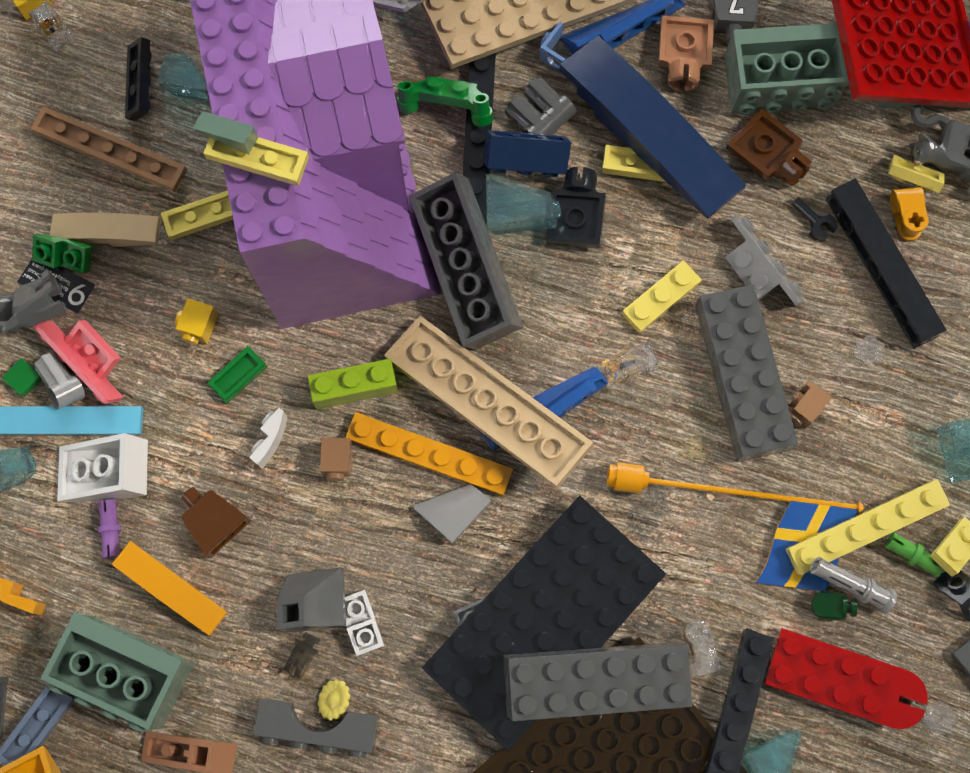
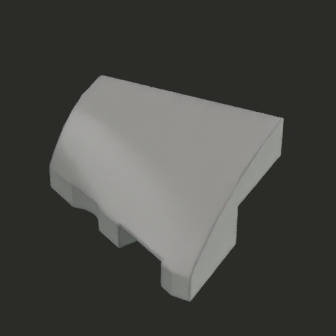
(454, 510)

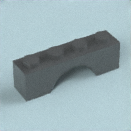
(279, 721)

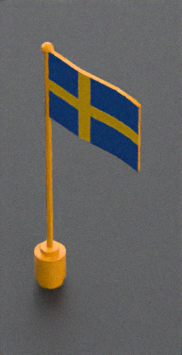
(800, 521)

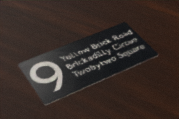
(74, 288)

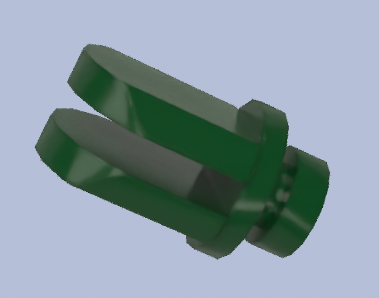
(833, 606)

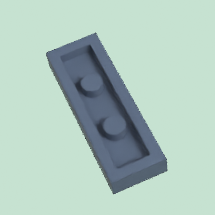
(35, 725)

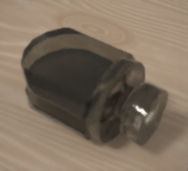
(297, 652)

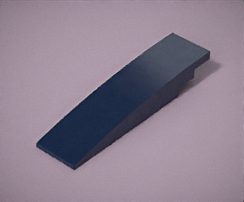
(651, 127)

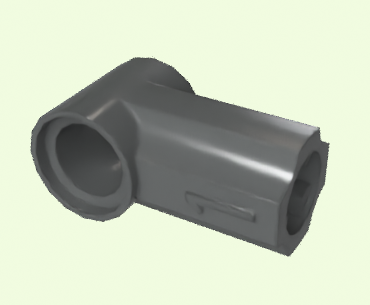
(549, 102)
(529, 118)

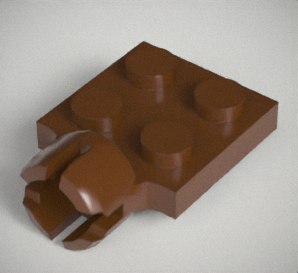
(770, 149)

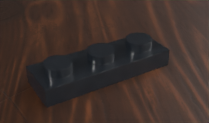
(138, 79)

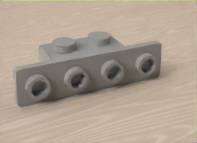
(757, 267)

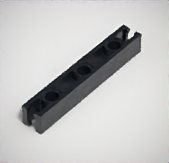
(885, 264)

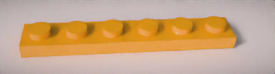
(429, 454)

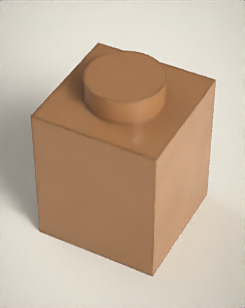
(336, 458)

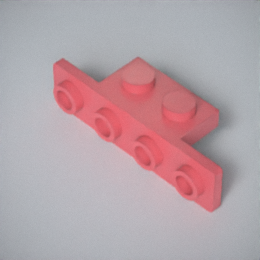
(86, 355)

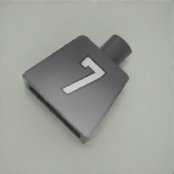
(732, 15)

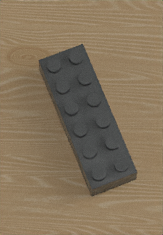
(465, 261)
(745, 373)
(597, 681)

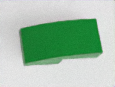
(63, 252)

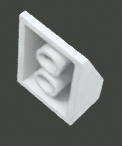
(103, 469)

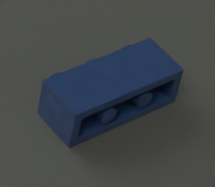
(526, 153)

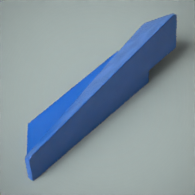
(622, 25)
(566, 395)

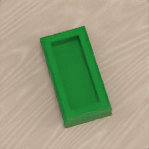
(237, 374)

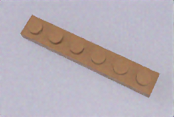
(109, 149)

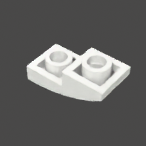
(273, 428)
(362, 623)

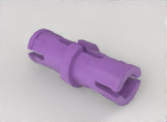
(109, 528)

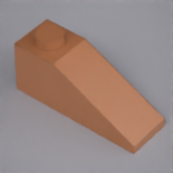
(189, 753)

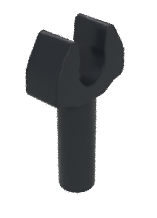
(815, 220)

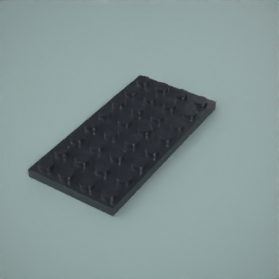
(557, 598)

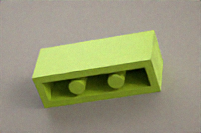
(353, 384)

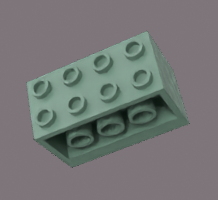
(785, 68)
(92, 656)

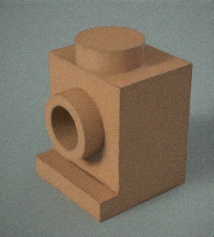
(808, 405)

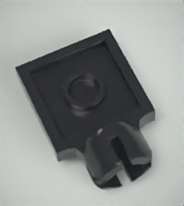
(580, 211)

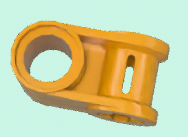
(909, 212)

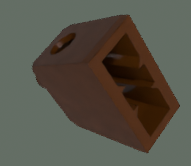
(211, 520)

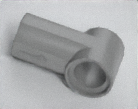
(60, 385)

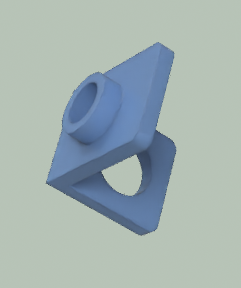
(547, 43)

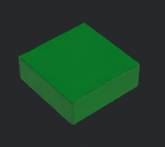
(22, 377)

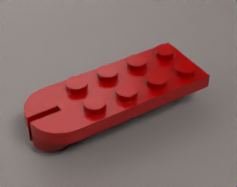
(846, 681)

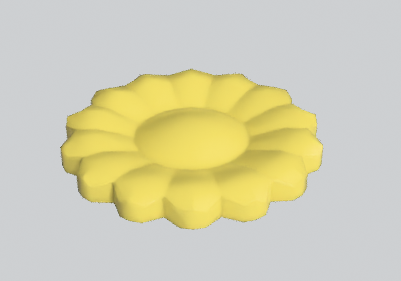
(333, 700)

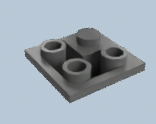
(312, 601)

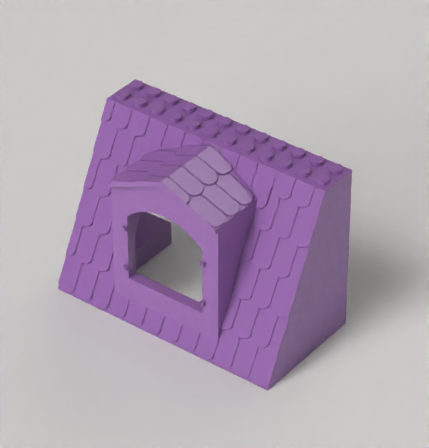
(322, 85)

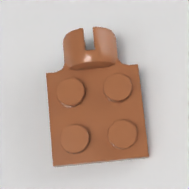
(685, 49)

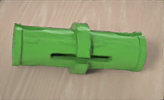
(913, 554)

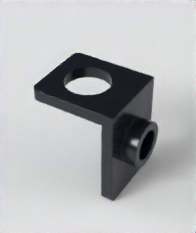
(957, 589)

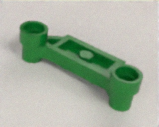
(445, 92)

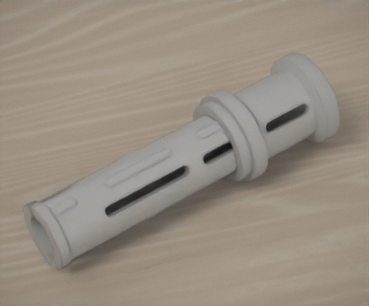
(864, 589)

